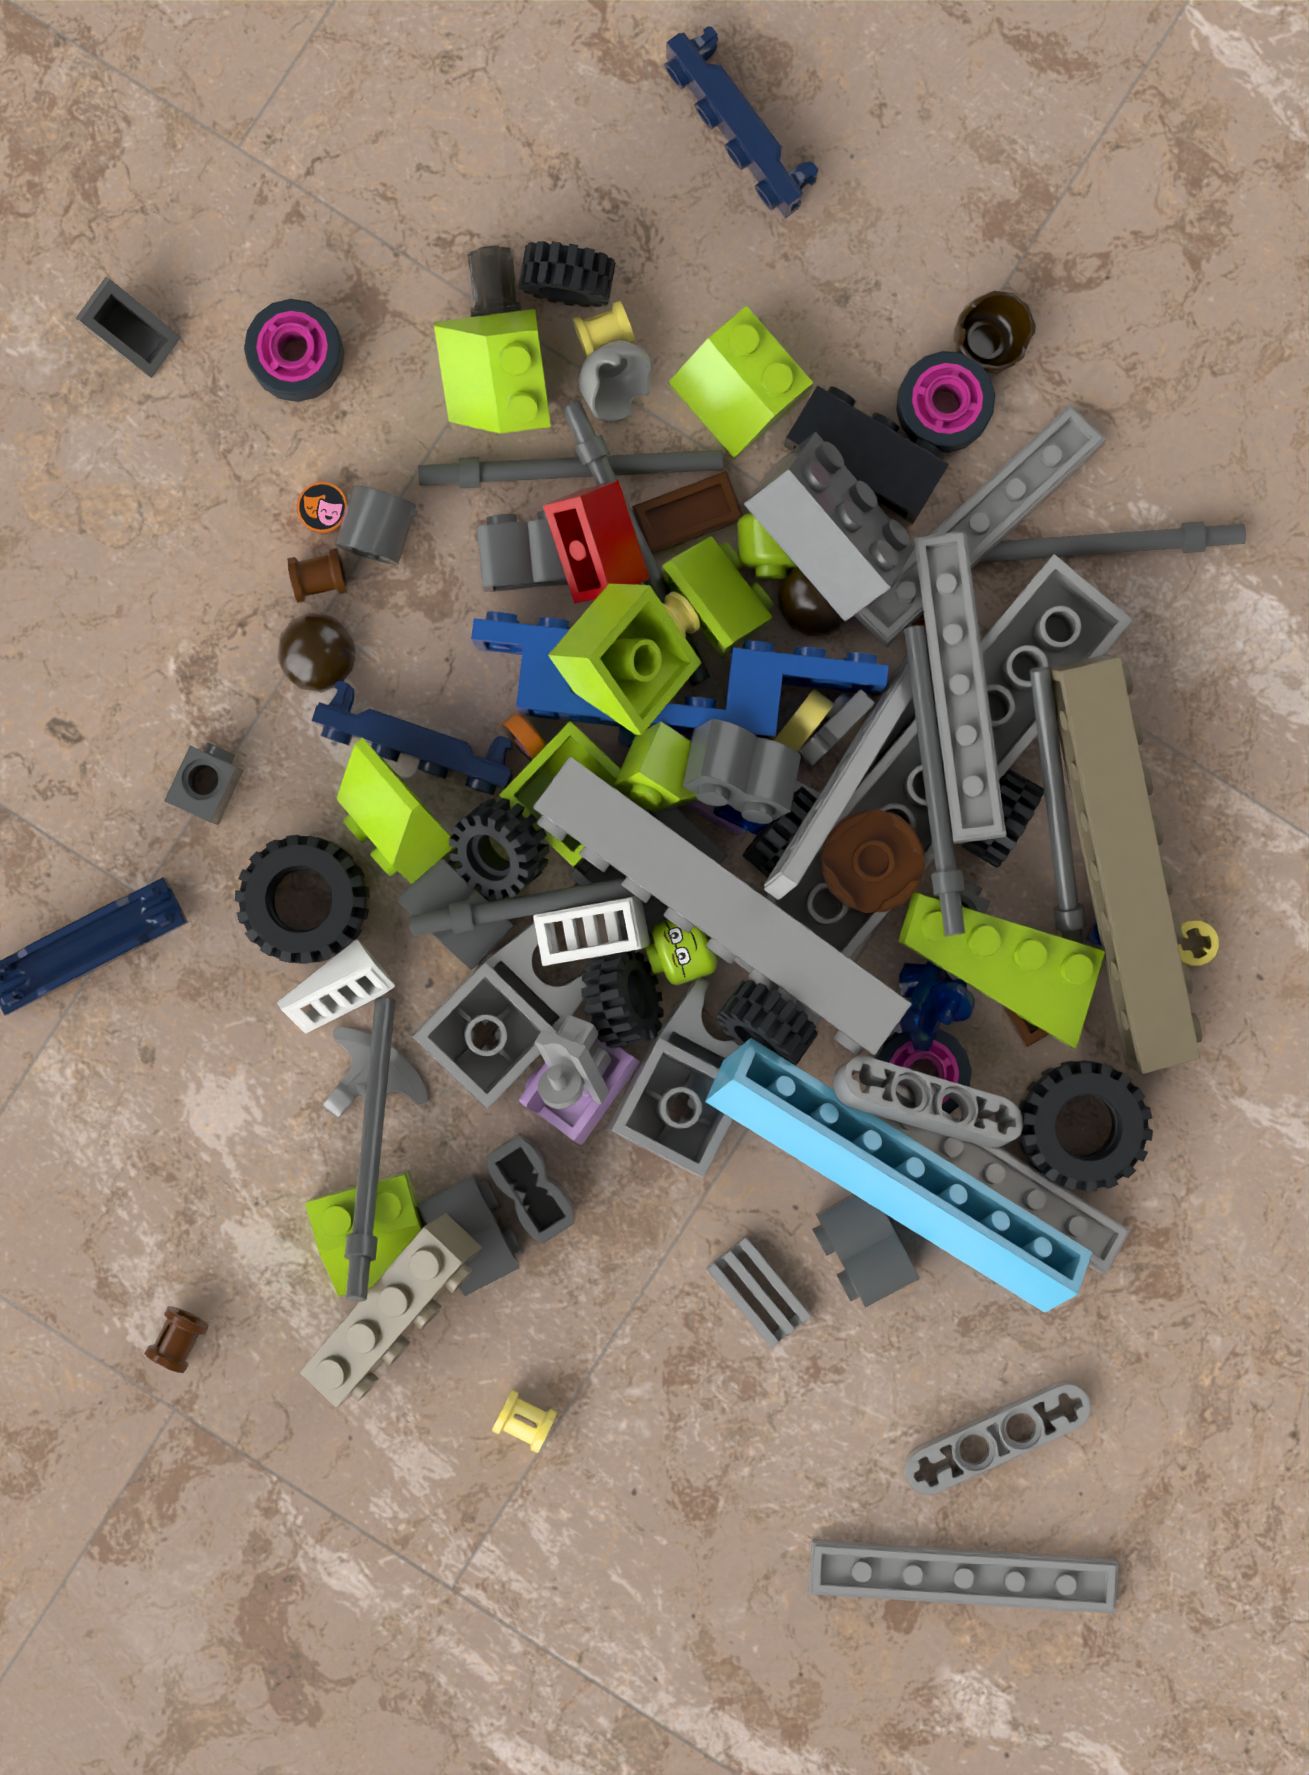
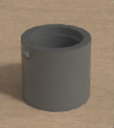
(375, 524)

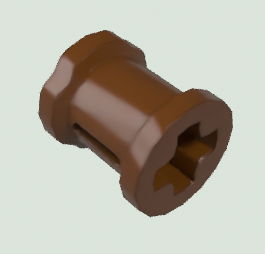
(317, 575)
(176, 1339)

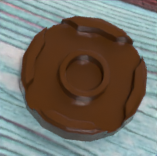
(872, 861)

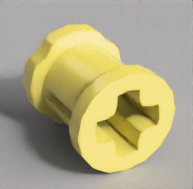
(603, 328)
(515, 1406)

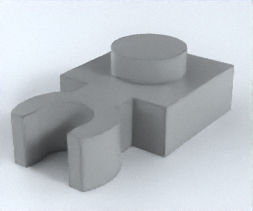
(842, 718)

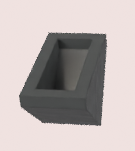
(127, 327)

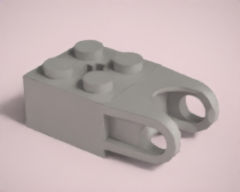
(515, 1001)
(676, 1062)

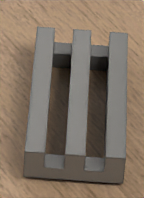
(786, 1326)

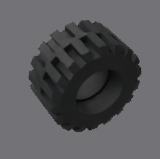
(258, 899)
(1127, 1132)

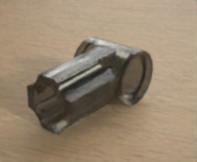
(492, 281)

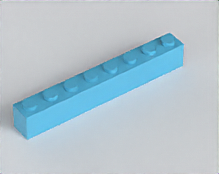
(899, 1176)

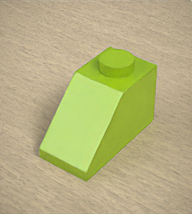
(656, 770)

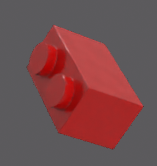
(595, 540)

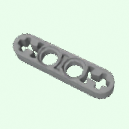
(928, 1107)
(993, 1429)

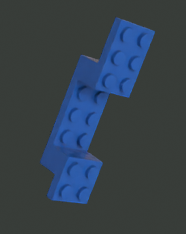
(751, 687)

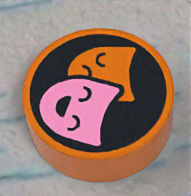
(321, 507)
(523, 736)

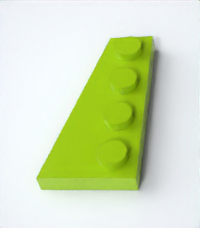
(1020, 967)

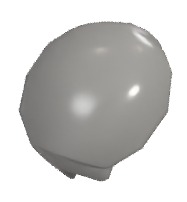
(614, 378)

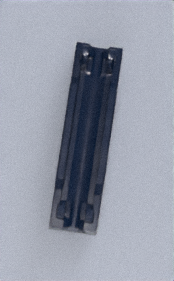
(724, 106)
(395, 736)
(88, 944)

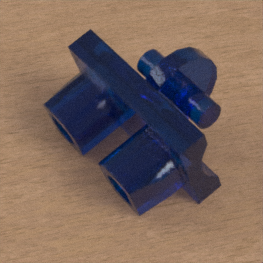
(933, 1001)

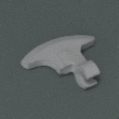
(401, 1075)

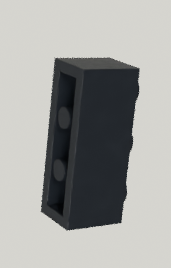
(872, 450)

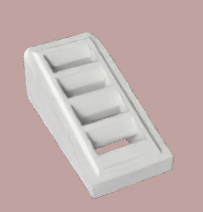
(635, 925)
(348, 978)

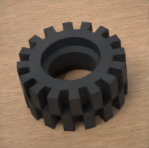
(567, 274)
(1019, 802)
(513, 833)
(775, 837)
(622, 999)
(768, 1019)

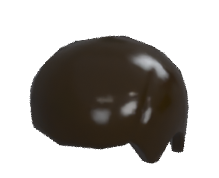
(995, 330)
(805, 606)
(316, 652)

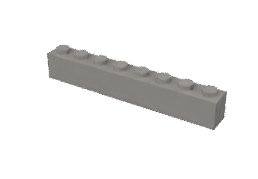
(721, 906)

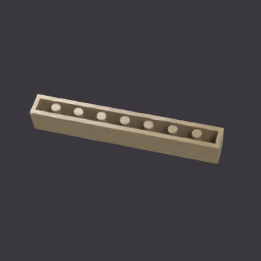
(1124, 863)

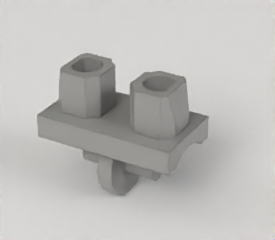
(572, 1063)

